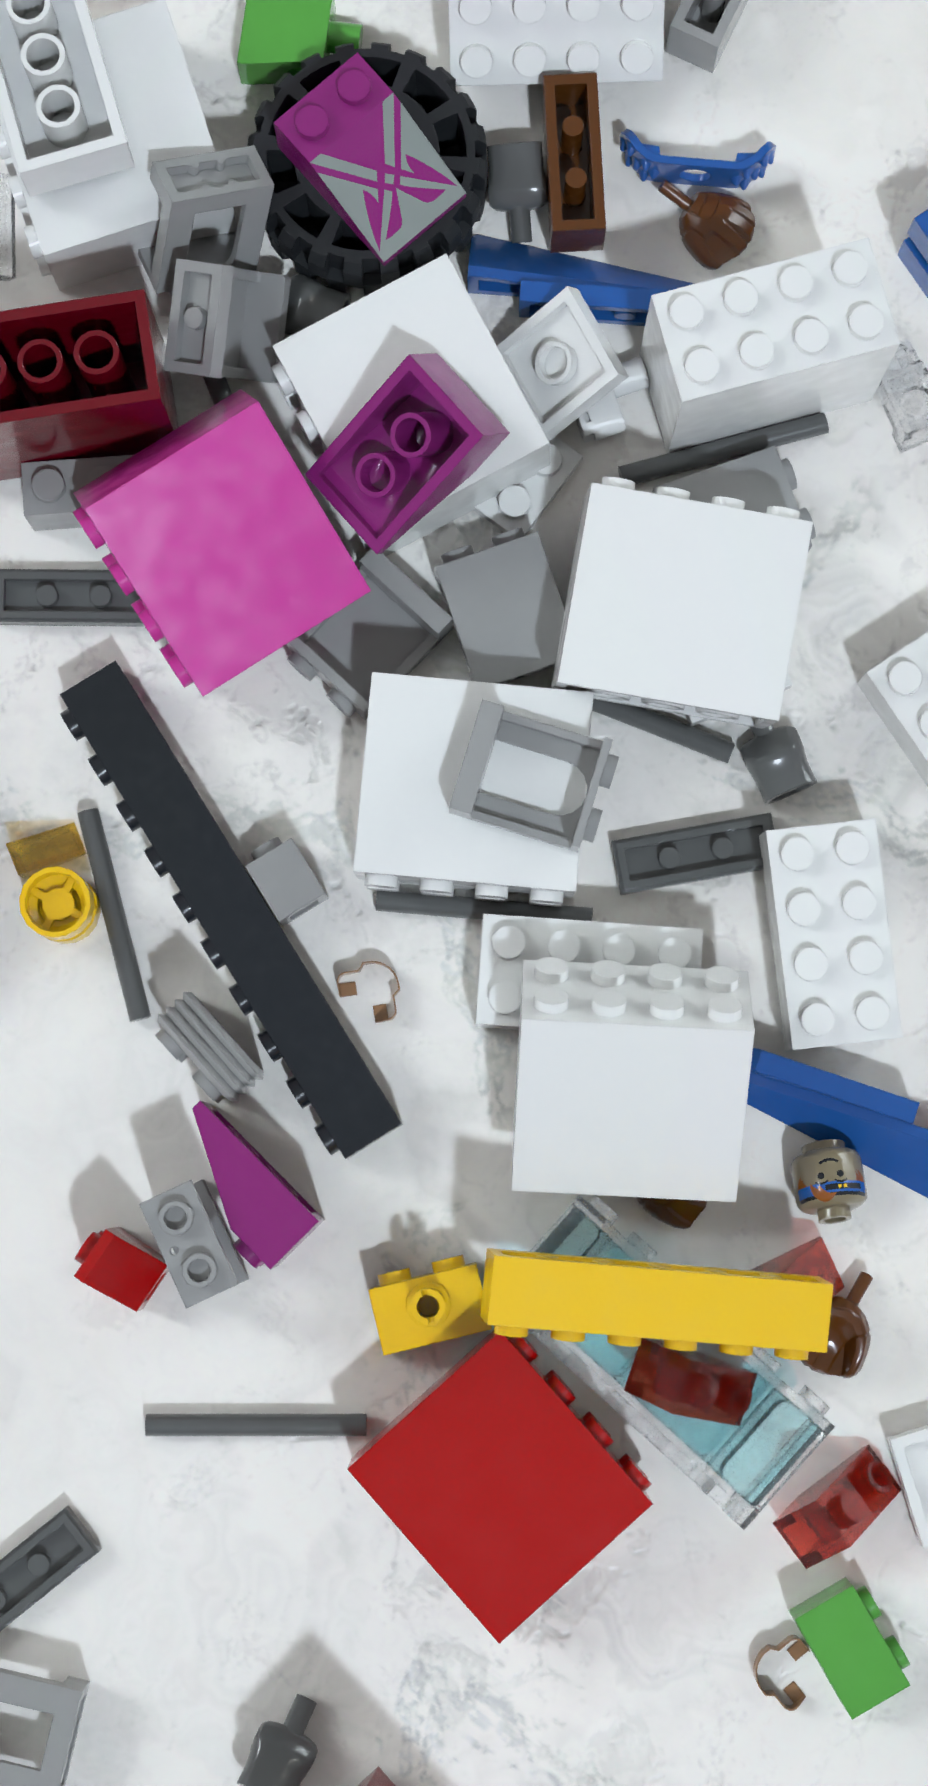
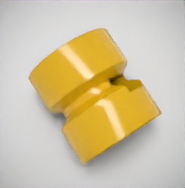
(59, 905)

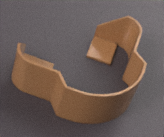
(349, 989)
(792, 1690)

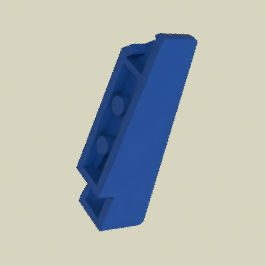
(537, 276)
(839, 1108)

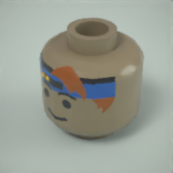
(828, 1180)

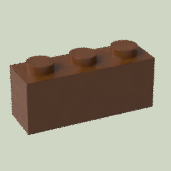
(573, 162)

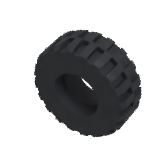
(312, 232)

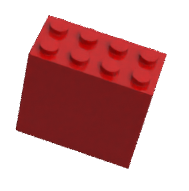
(502, 1482)

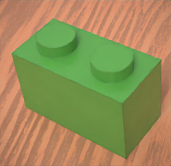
(850, 1647)

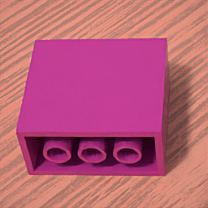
(219, 543)

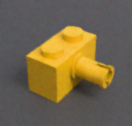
(428, 1306)

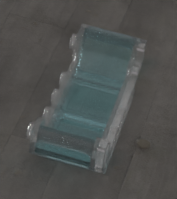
(728, 1462)

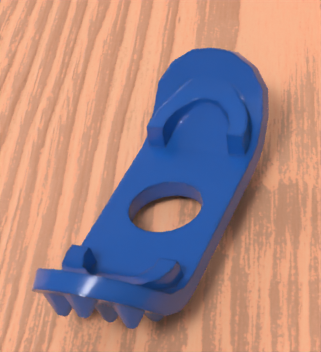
(724, 174)

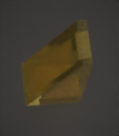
(46, 849)

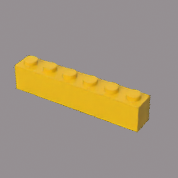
(655, 1302)

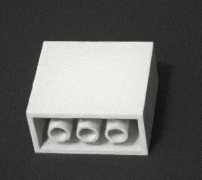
(104, 221)
(768, 345)
(351, 353)
(682, 603)
(410, 772)
(631, 1080)

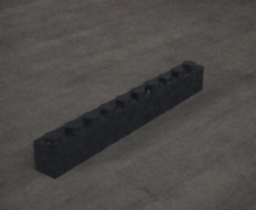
(230, 910)

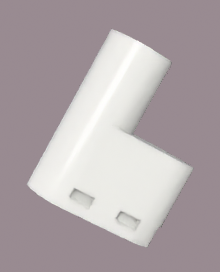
(606, 416)

